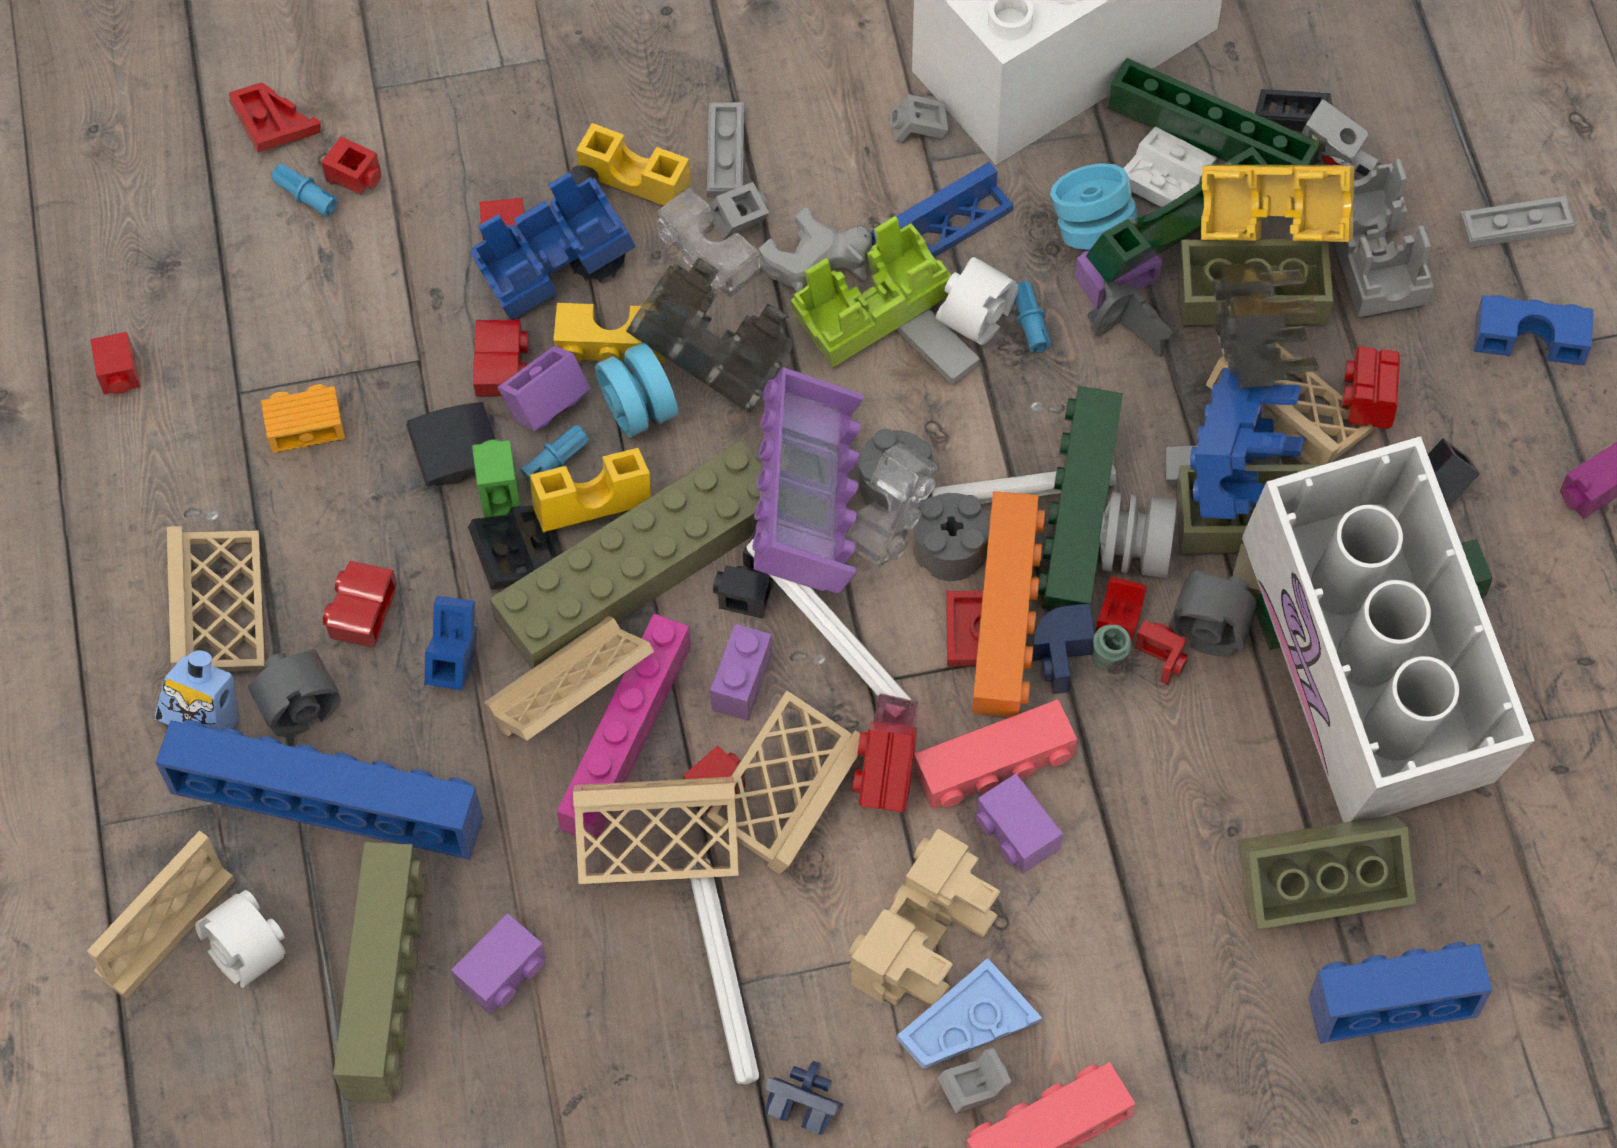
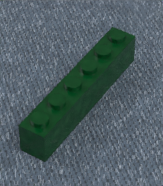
(1204, 119)
(1082, 498)

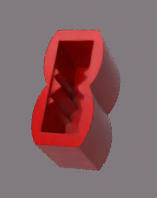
(497, 354)
(361, 603)

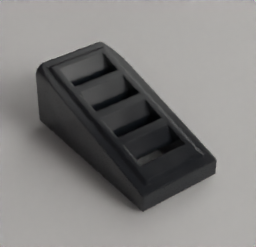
(1295, 99)

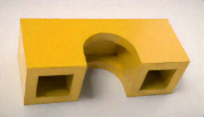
(653, 179)
(580, 335)
(616, 489)

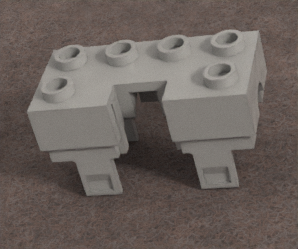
(1378, 273)

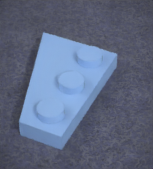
(967, 1017)

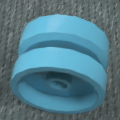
(1091, 203)
(636, 390)

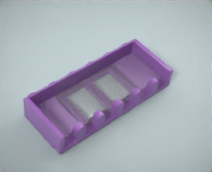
(806, 481)

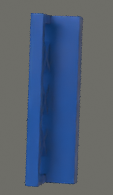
(953, 201)

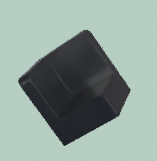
(1452, 470)

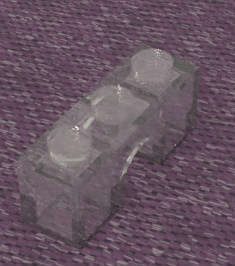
(687, 221)
(905, 481)

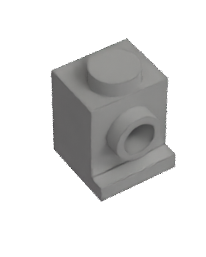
(747, 200)

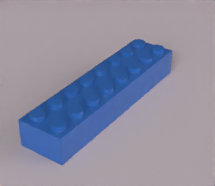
(320, 788)

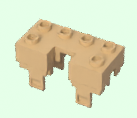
(900, 945)

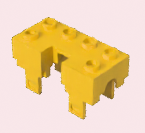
(1313, 195)

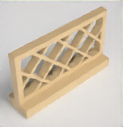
(1287, 419)
(182, 592)
(566, 679)
(818, 791)
(655, 795)
(160, 916)

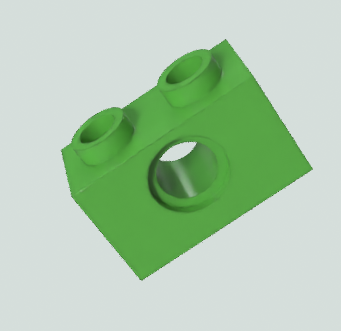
(496, 477)

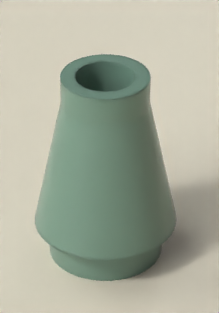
(1110, 645)

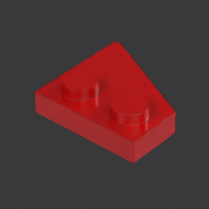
(270, 118)

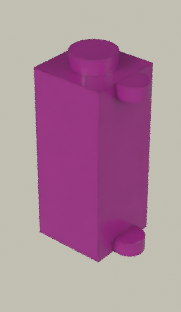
(1592, 483)

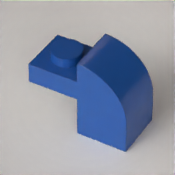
(453, 643)

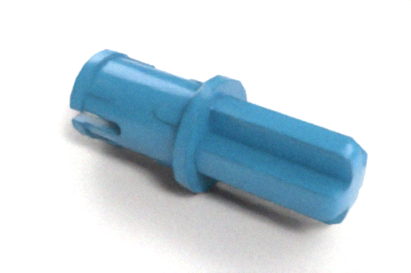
(304, 189)
(1032, 319)
(557, 453)

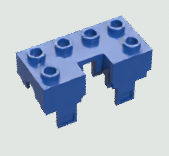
(547, 238)
(1235, 437)

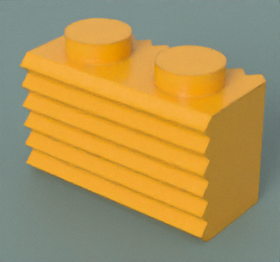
(302, 418)

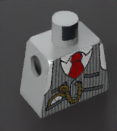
(1339, 139)

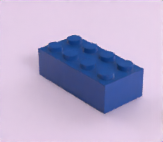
(1399, 992)

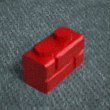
(1372, 387)
(886, 766)

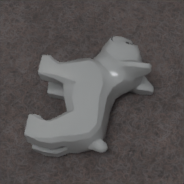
(817, 241)

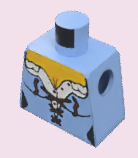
(198, 693)

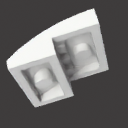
(1165, 167)

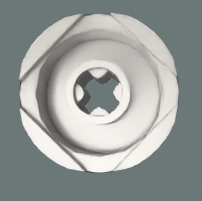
(977, 301)
(241, 938)

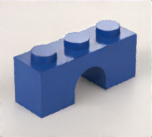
(1562, 327)

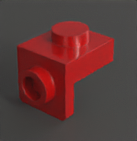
(1122, 605)
(1163, 644)

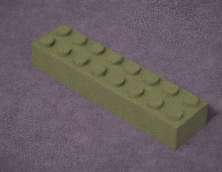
(633, 556)

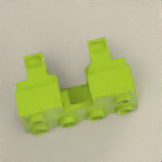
(904, 282)

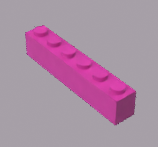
(628, 718)

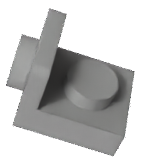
(918, 116)

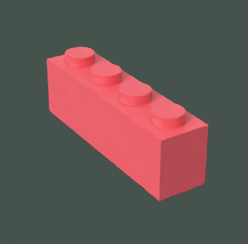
(995, 754)
(1063, 1115)

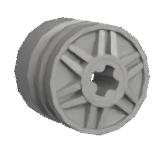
(1138, 535)

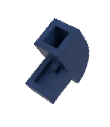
(1060, 635)

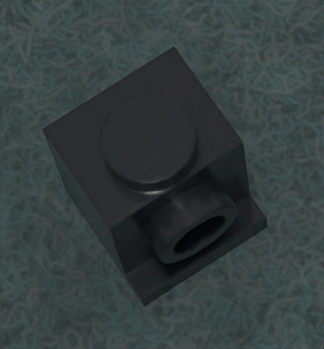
(743, 590)

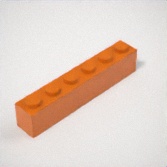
(1006, 605)

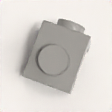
(975, 1082)

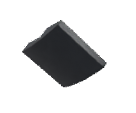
(446, 439)
(512, 545)

